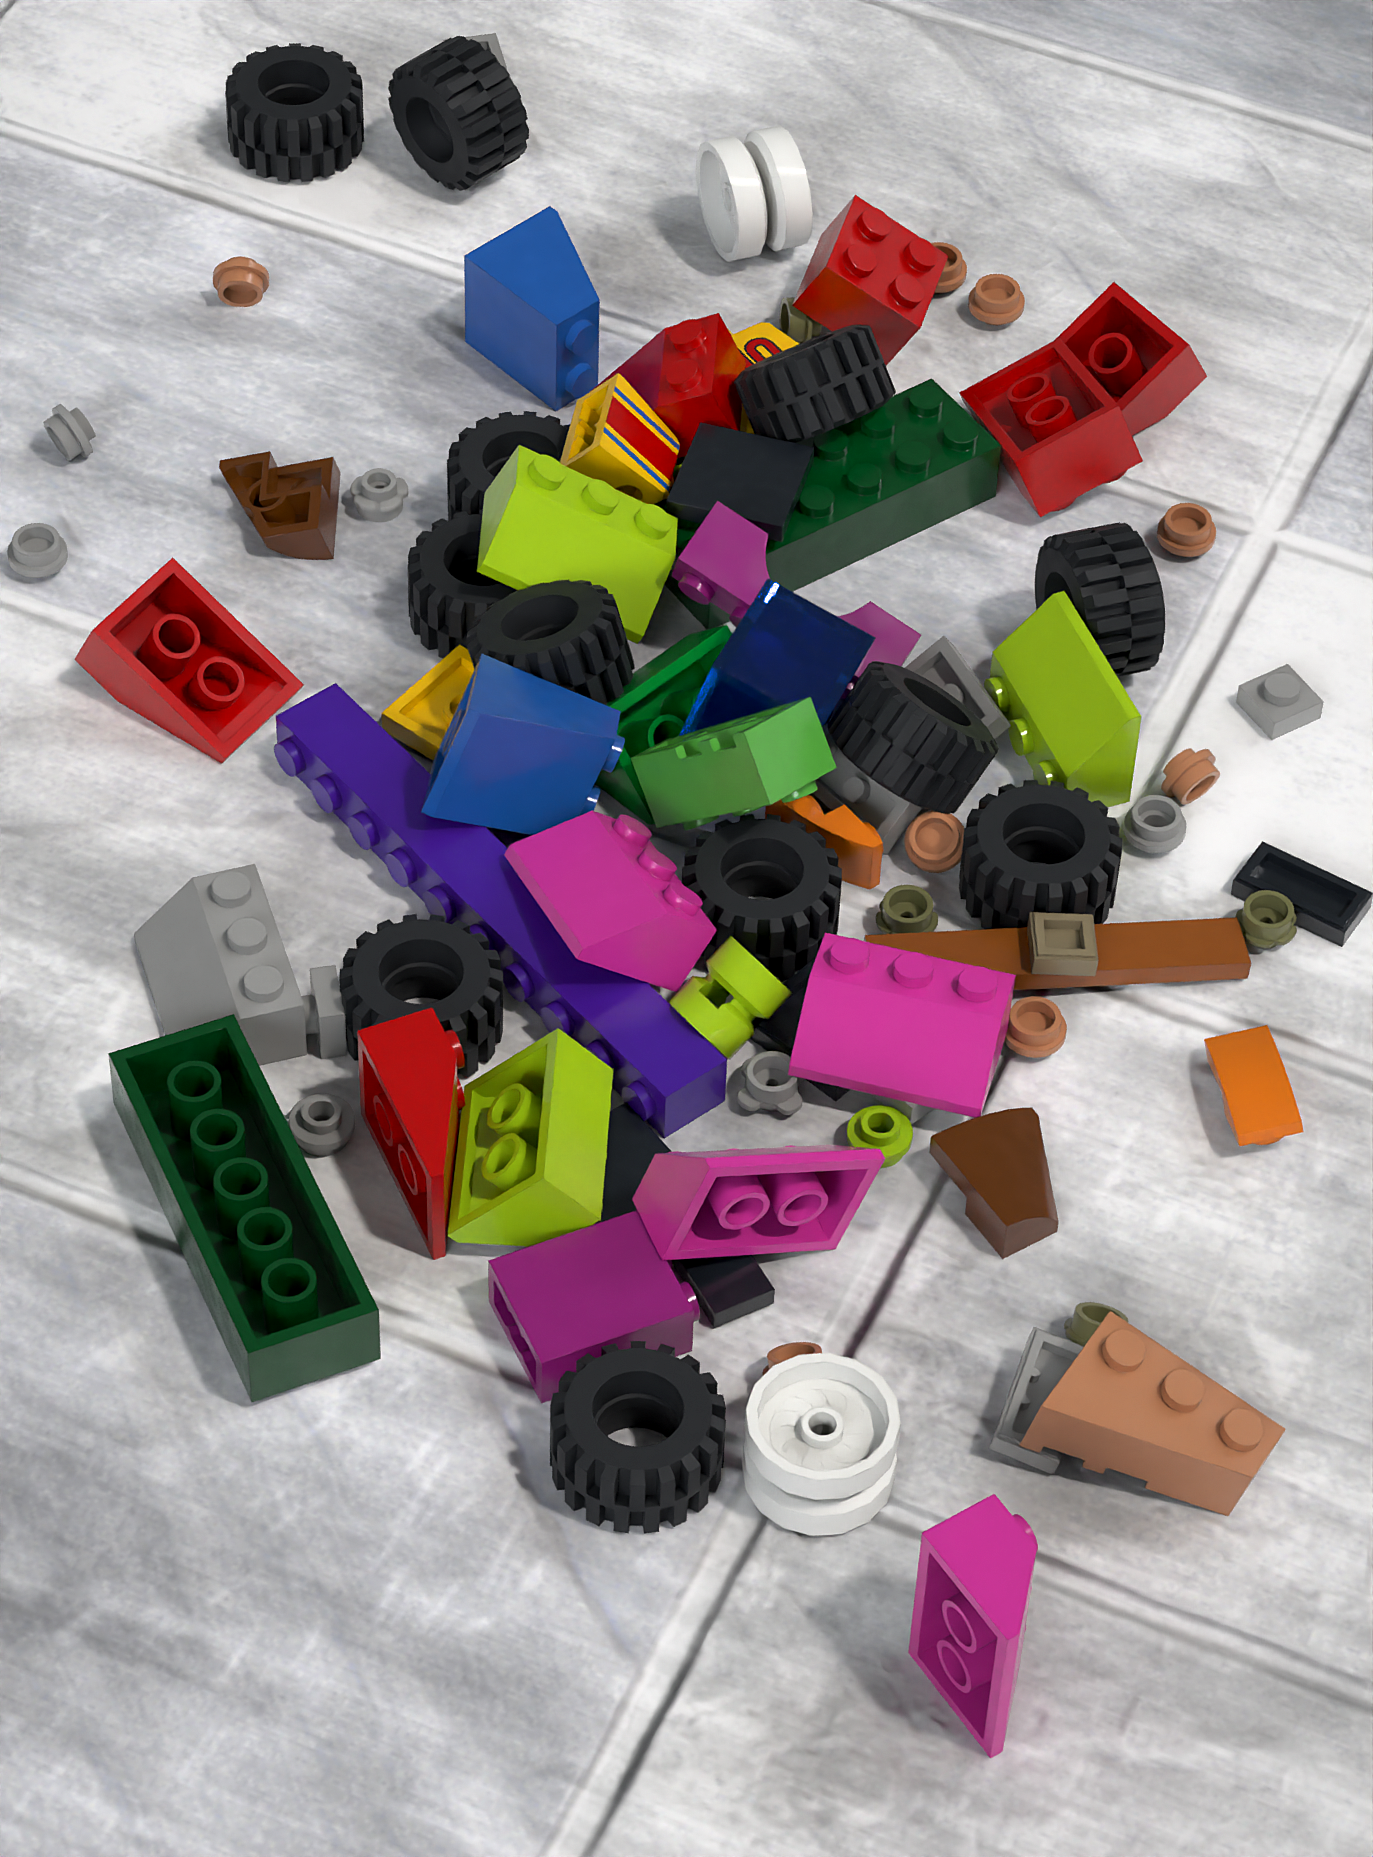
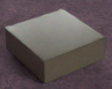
(1062, 944)

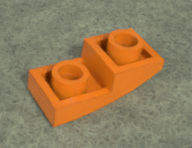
(854, 841)
(1253, 1086)

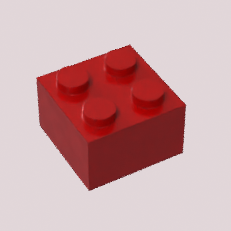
(871, 275)

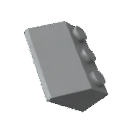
(222, 955)

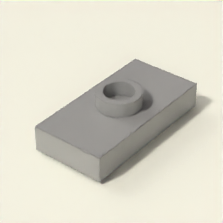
(1038, 1372)

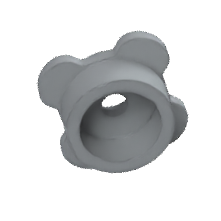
(761, 1074)

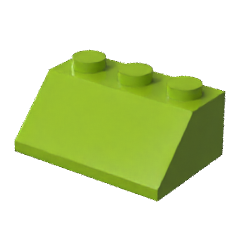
(562, 525)
(1066, 704)
(532, 1146)

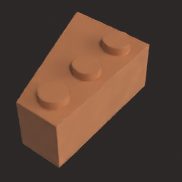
(1155, 1419)

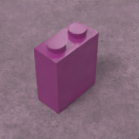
(588, 1294)

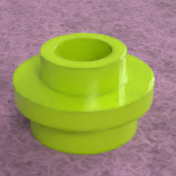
(896, 1130)

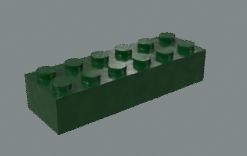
(872, 488)
(244, 1208)

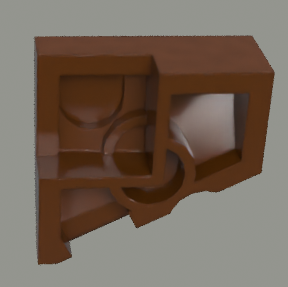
(288, 504)
(1003, 1174)

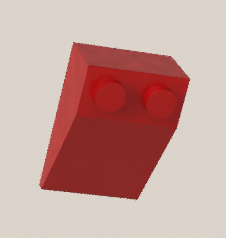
(1134, 357)
(688, 377)
(1053, 427)
(187, 664)
(412, 1113)

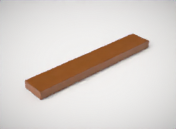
(1125, 952)

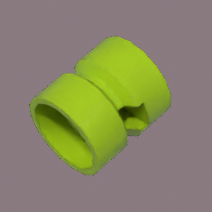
(747, 980)

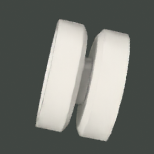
(754, 193)
(820, 1444)

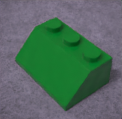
(657, 709)

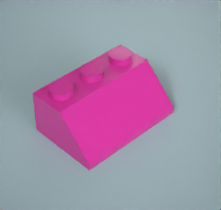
(614, 897)
(902, 1025)
(753, 1199)
(974, 1613)

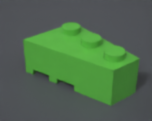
(735, 766)

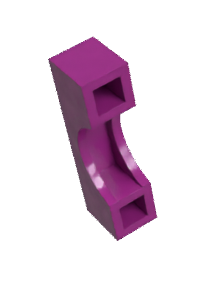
(729, 568)

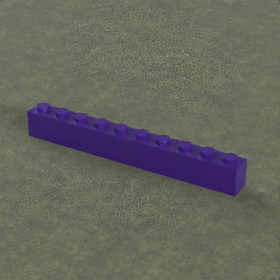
(462, 874)

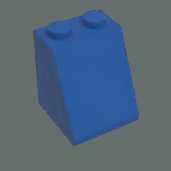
(534, 309)
(521, 753)

